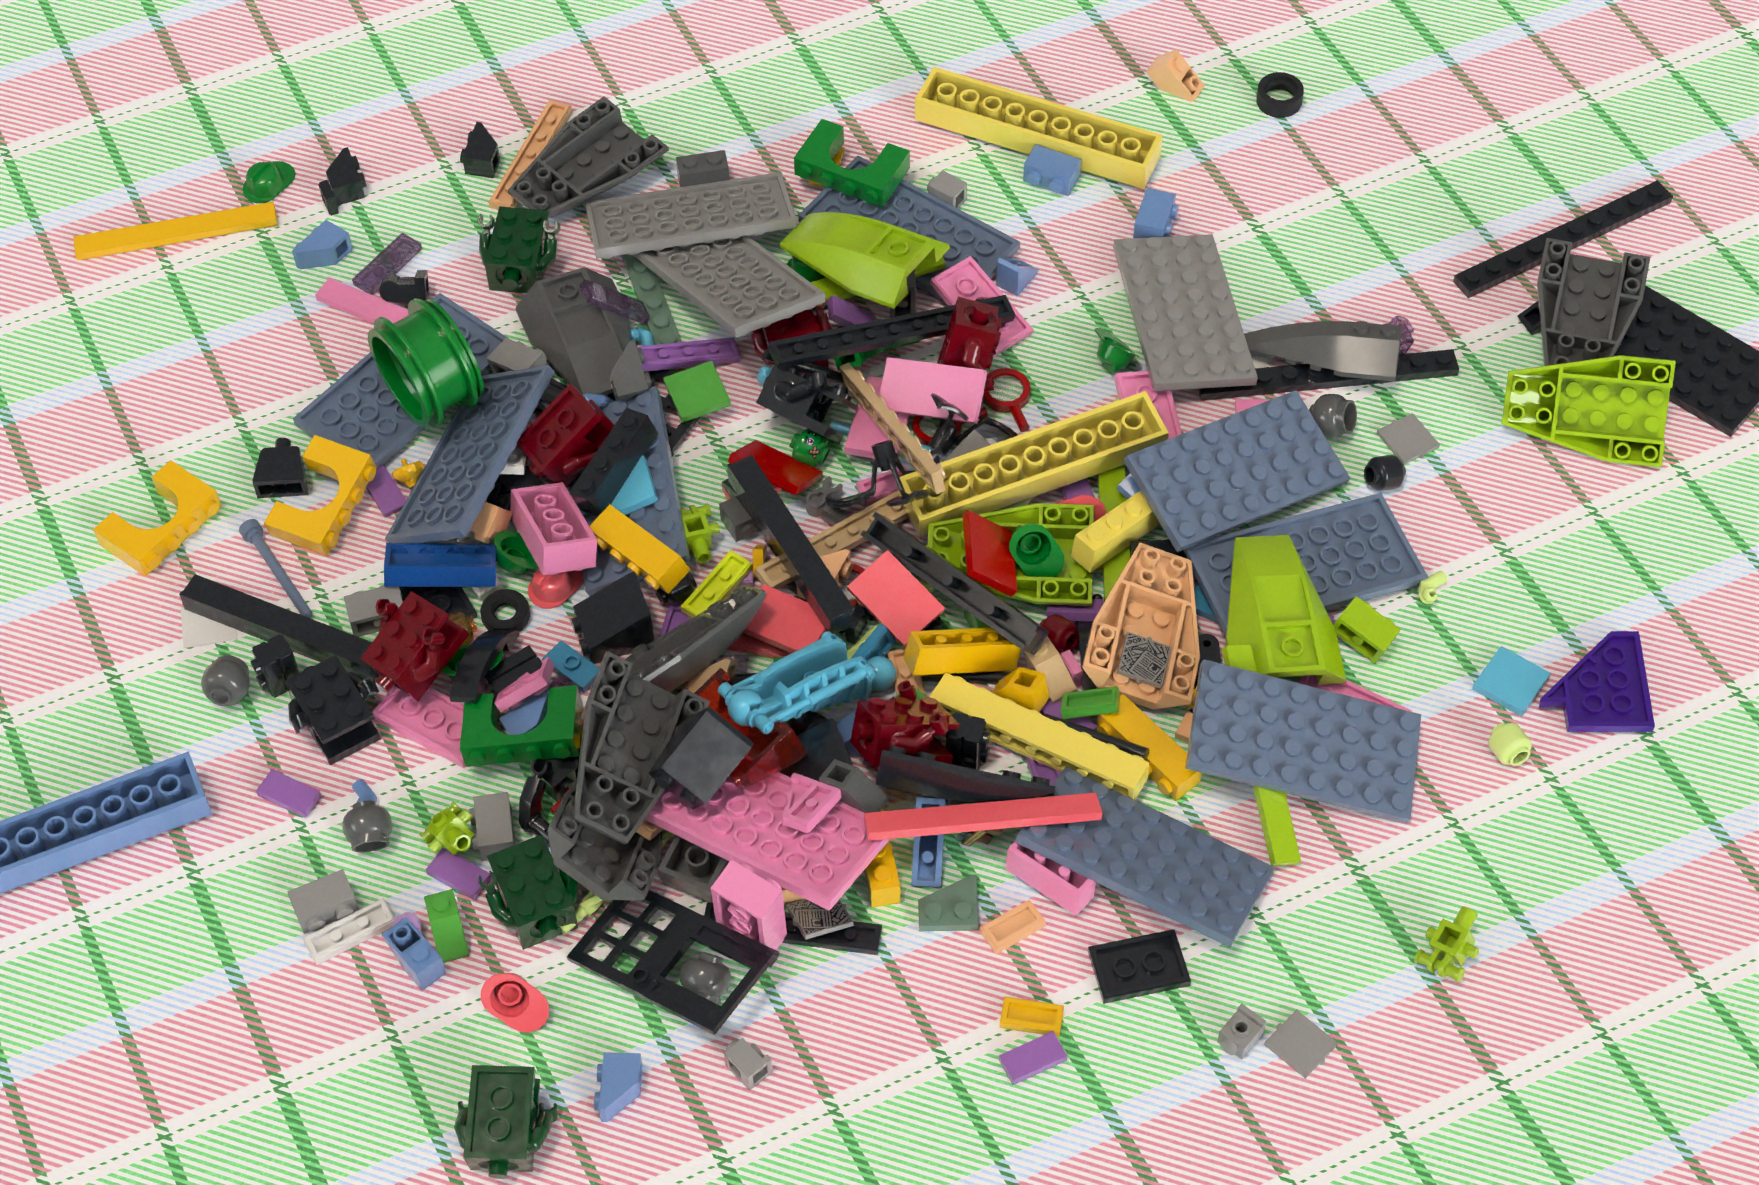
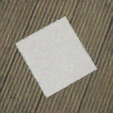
(203, 631)

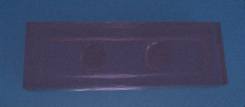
(387, 262)
(614, 301)

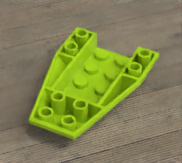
(862, 253)
(1595, 406)
(1063, 522)
(1280, 612)

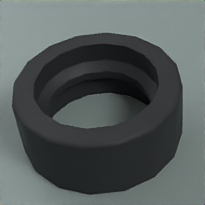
(1280, 81)

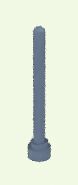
(253, 533)

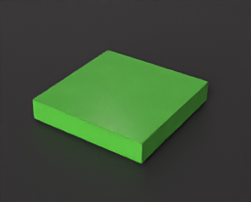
(696, 391)

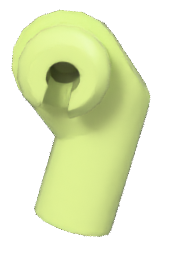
(1427, 587)

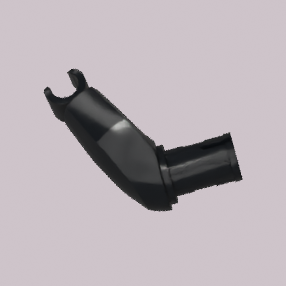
(530, 801)

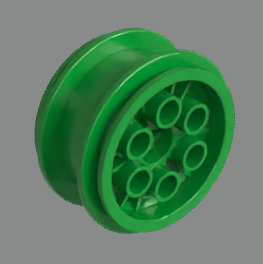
(426, 362)

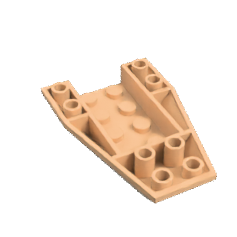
(1153, 601)

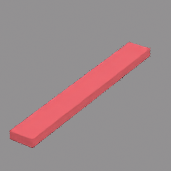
(982, 816)

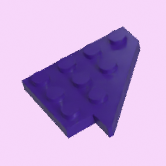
(1606, 688)

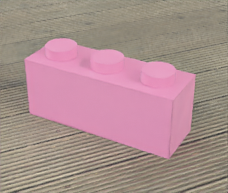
(1050, 878)

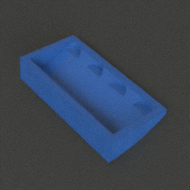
(440, 565)

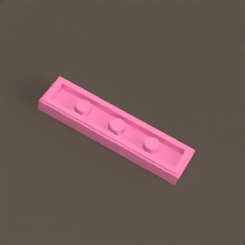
(358, 302)

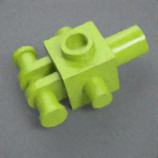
(699, 531)
(449, 830)
(1450, 945)

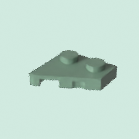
(950, 907)

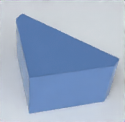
(1014, 274)

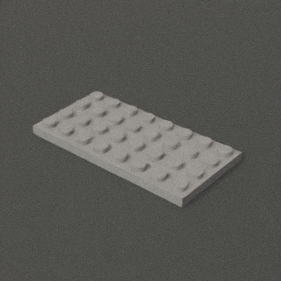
(690, 215)
(734, 282)
(1184, 313)

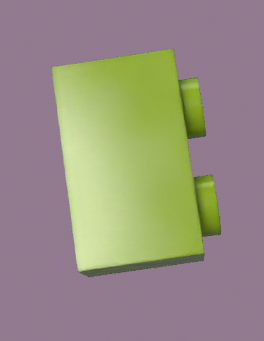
(1366, 629)

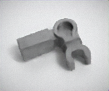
(817, 505)

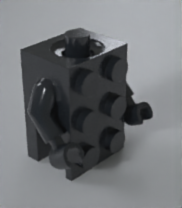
(803, 399)
(332, 708)

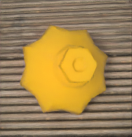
(408, 473)

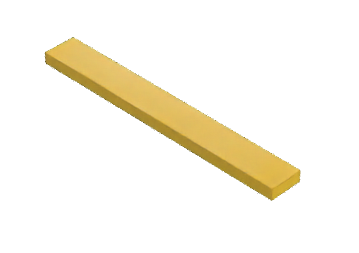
(175, 230)

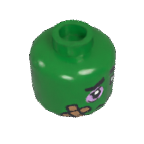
(810, 448)

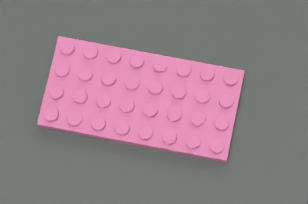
(750, 829)

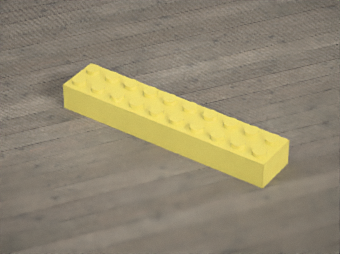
(1023, 120)
(1037, 461)

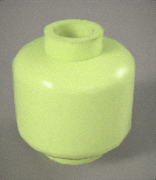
(1510, 744)

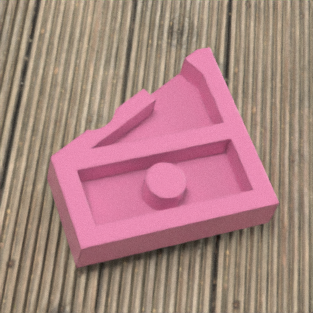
(527, 684)
(808, 802)

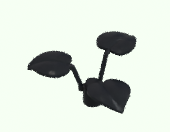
(945, 434)
(886, 459)

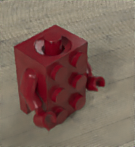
(797, 325)
(972, 337)
(565, 436)
(412, 645)
(901, 724)

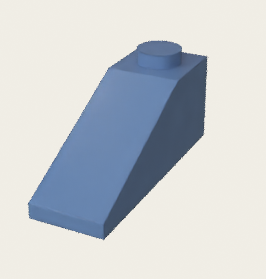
(928, 852)

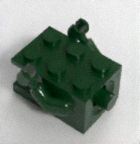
(517, 249)
(530, 892)
(501, 1120)

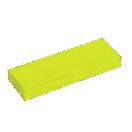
(717, 584)

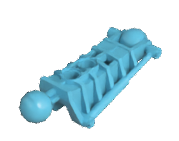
(806, 682)

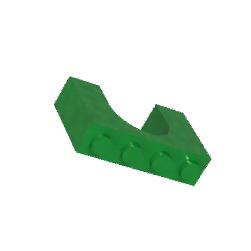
(871, 183)
(553, 738)

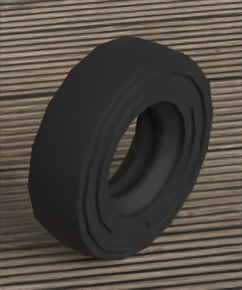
(501, 598)

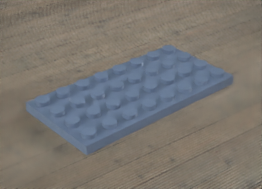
(929, 216)
(363, 411)
(470, 458)
(1236, 470)
(661, 518)
(1344, 547)
(1304, 741)
(1154, 860)

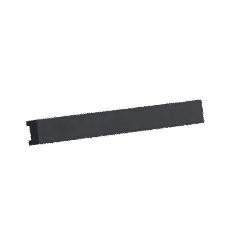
(791, 545)
(956, 584)
(268, 620)

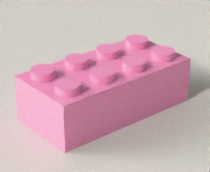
(553, 528)
(750, 904)

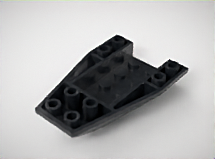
(954, 782)

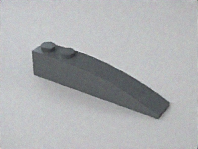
(1343, 346)

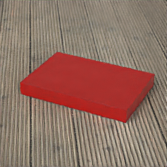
(779, 467)
(989, 553)

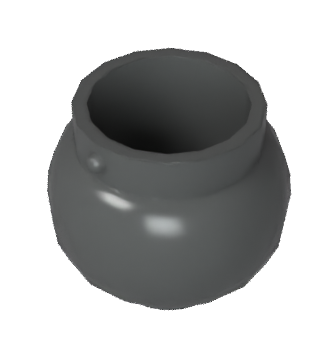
(1334, 415)
(226, 681)
(367, 826)
(706, 976)

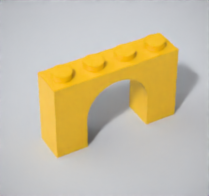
(321, 528)
(149, 547)

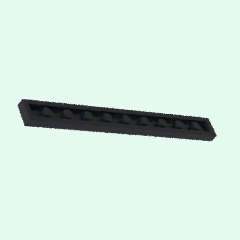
(1578, 231)
(872, 335)
(1302, 378)

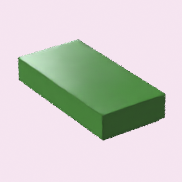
(1090, 702)

